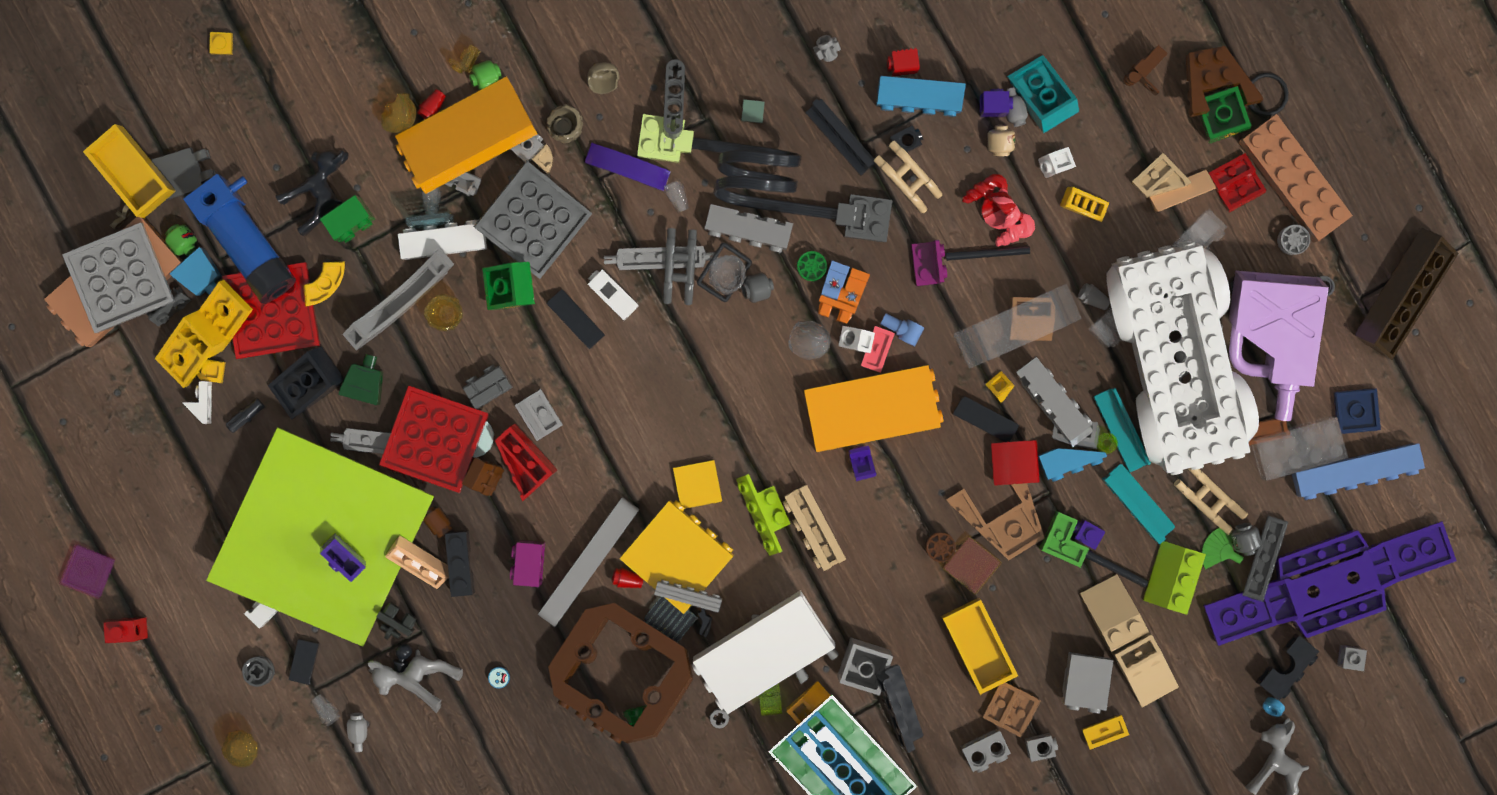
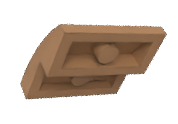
(1011, 709)

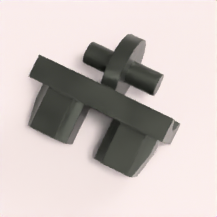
(388, 616)

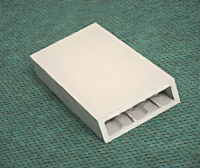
(763, 652)

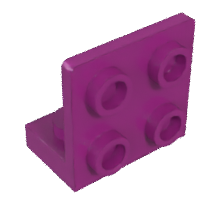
(928, 263)

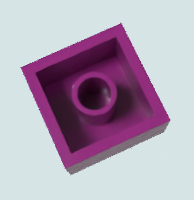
(528, 563)

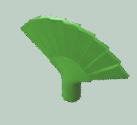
(1219, 548)

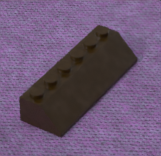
(1406, 293)

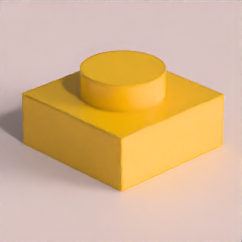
(221, 43)

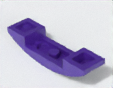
(627, 166)

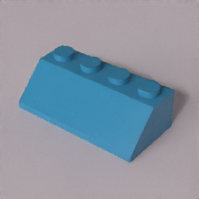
(920, 95)

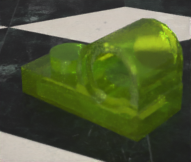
(771, 701)

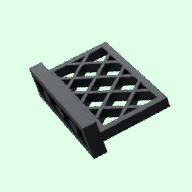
(840, 136)

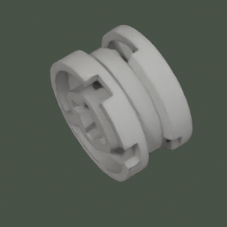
(1293, 239)

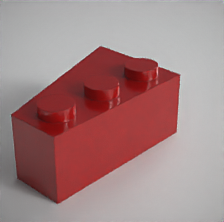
(525, 461)

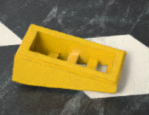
(1069, 195)

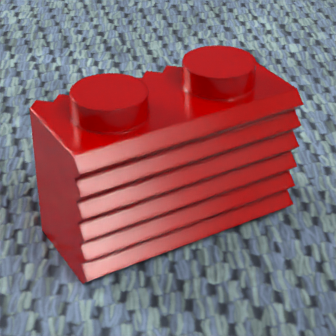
(903, 62)

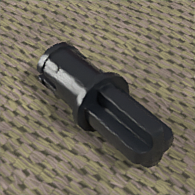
(245, 415)

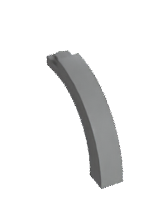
(399, 301)

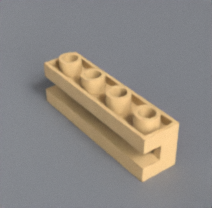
(814, 527)

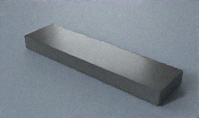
(1265, 559)

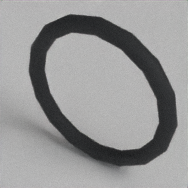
(1279, 79)

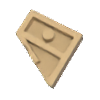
(1160, 178)

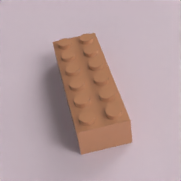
(1295, 178)

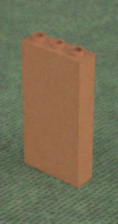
(68, 305)

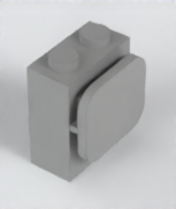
(1087, 682)

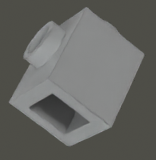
(528, 148)

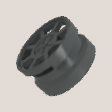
(258, 671)

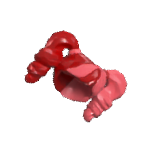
(1000, 210)

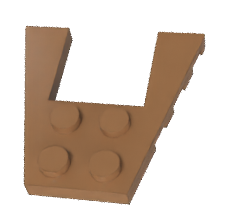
(1011, 531)

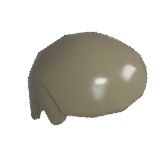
(603, 78)

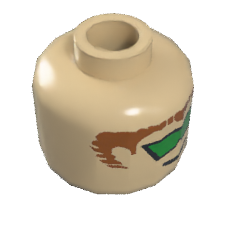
(1001, 140)

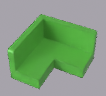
(1058, 541)

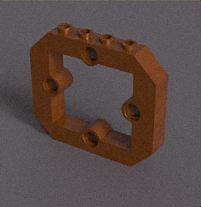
(584, 635)

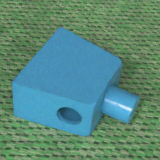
(197, 273)

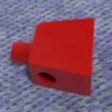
(125, 630)

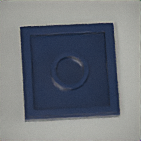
(1357, 410)

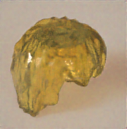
(399, 114)
(443, 312)
(240, 748)

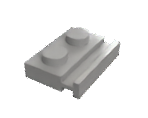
(539, 415)

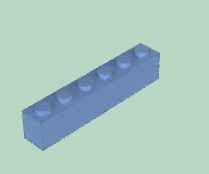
(1358, 470)

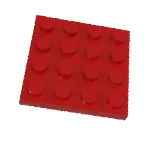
(278, 324)
(434, 439)

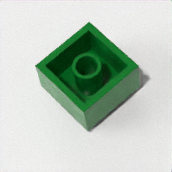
(1226, 115)
(348, 219)
(508, 286)

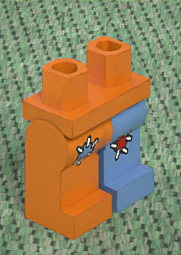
(841, 298)

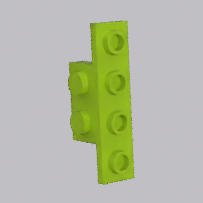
(766, 512)

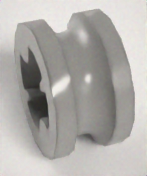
(713, 720)

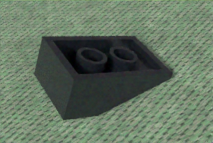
(306, 382)

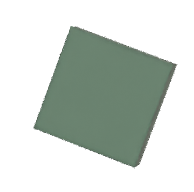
(753, 111)

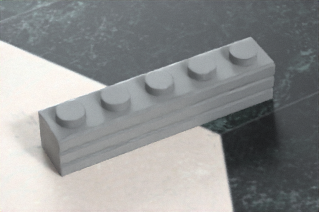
(688, 596)

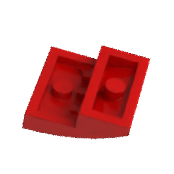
(1237, 182)
(1015, 462)

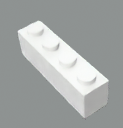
(450, 239)

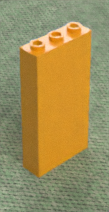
(465, 135)
(873, 408)

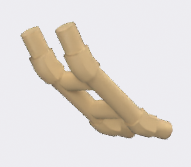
(896, 176)
(1211, 513)

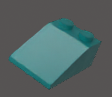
(1044, 93)

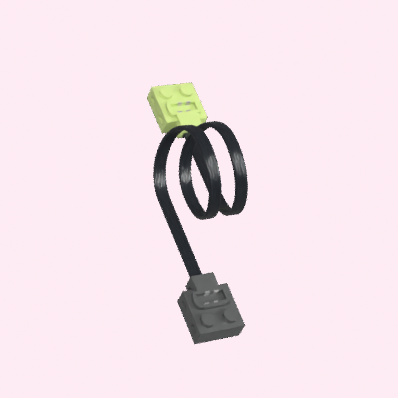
(864, 216)

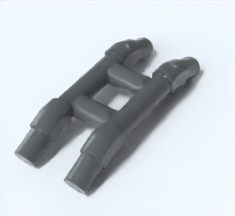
(672, 256)

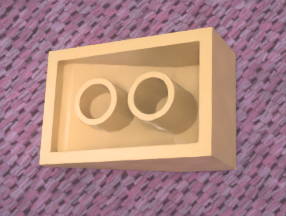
(1114, 613)

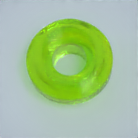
(1107, 449)

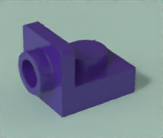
(1088, 534)

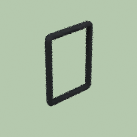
(709, 265)

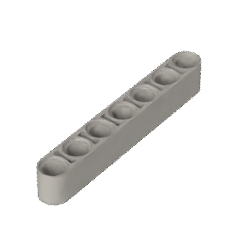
(588, 562)

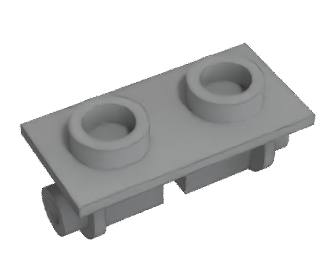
(466, 183)

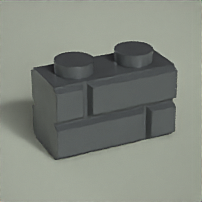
(487, 387)

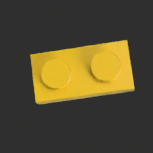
(1105, 732)

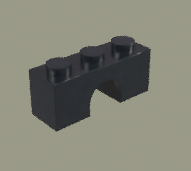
(458, 560)
(1301, 655)

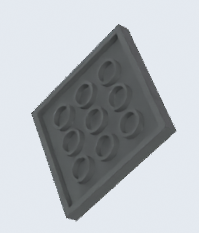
(532, 219)

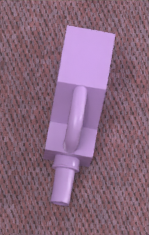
(1285, 321)

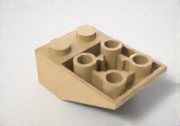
(1145, 669)

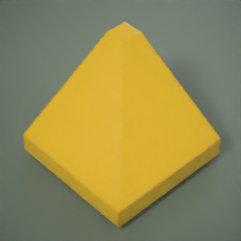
(1000, 386)

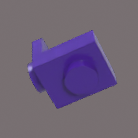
(862, 462)

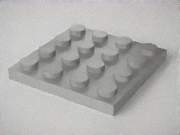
(118, 278)

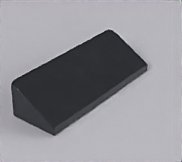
(575, 319)
(985, 419)

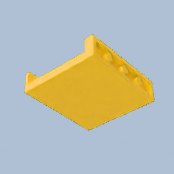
(677, 551)

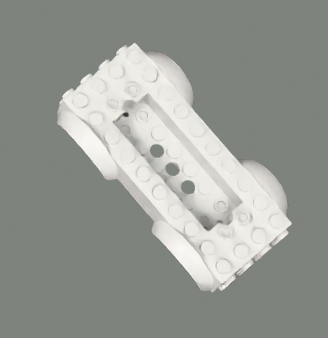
(1216, 409)

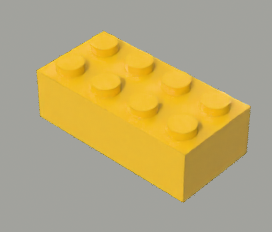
(129, 171)
(979, 646)

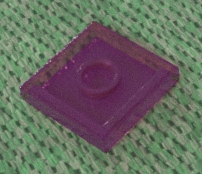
(87, 571)

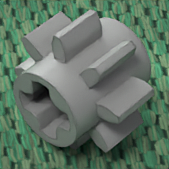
(827, 48)

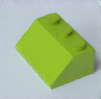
(1174, 577)

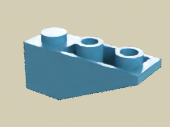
(1061, 460)

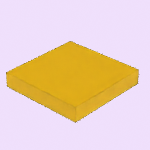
(697, 484)

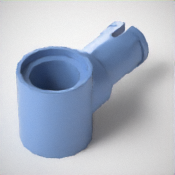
(906, 330)

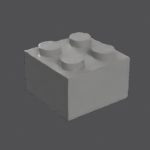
(862, 663)

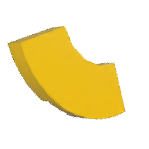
(325, 284)

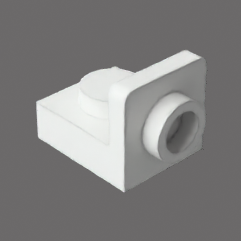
(1056, 162)

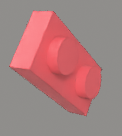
(879, 351)

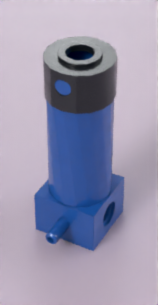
(222, 211)

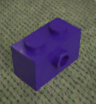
(995, 103)
(342, 557)

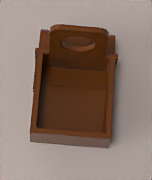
(1143, 68)
(483, 476)

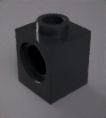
(914, 133)

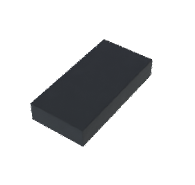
(304, 661)

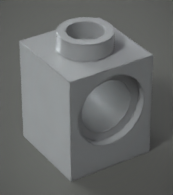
(1352, 658)
(1031, 745)

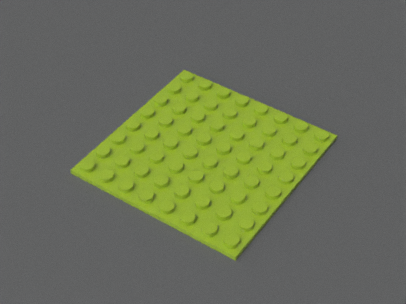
(292, 510)

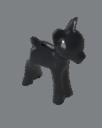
(327, 163)

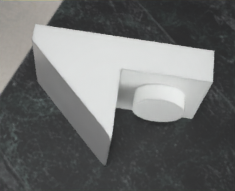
(203, 408)

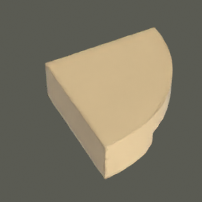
(544, 159)

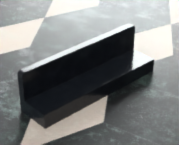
(899, 706)

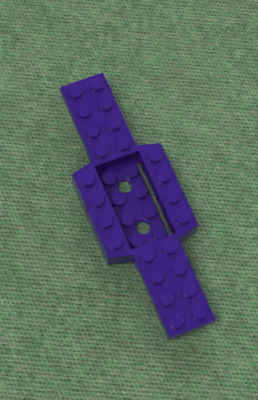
(1337, 598)

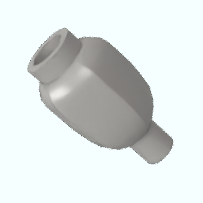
(1019, 112)
(357, 730)

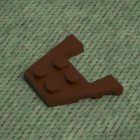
(1213, 71)

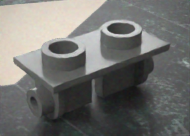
(164, 313)

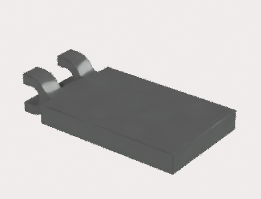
(183, 170)

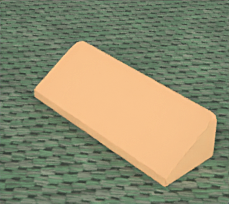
(1199, 184)
(418, 562)

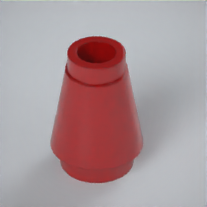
(431, 105)
(626, 579)

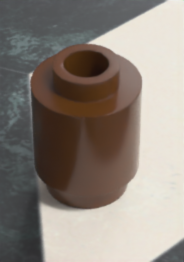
(437, 522)

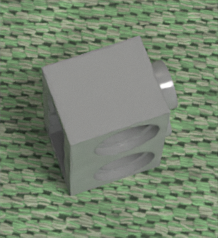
(983, 745)

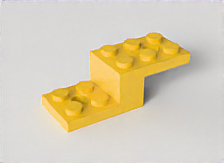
(203, 333)

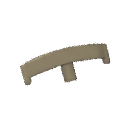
(122, 217)

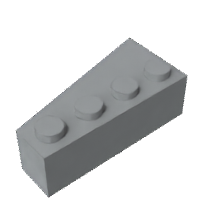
(748, 227)
(1054, 402)

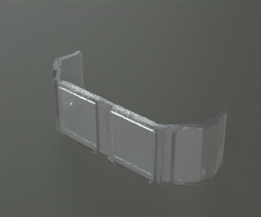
(1017, 326)

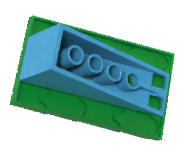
(838, 756)

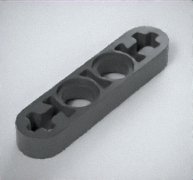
(677, 99)

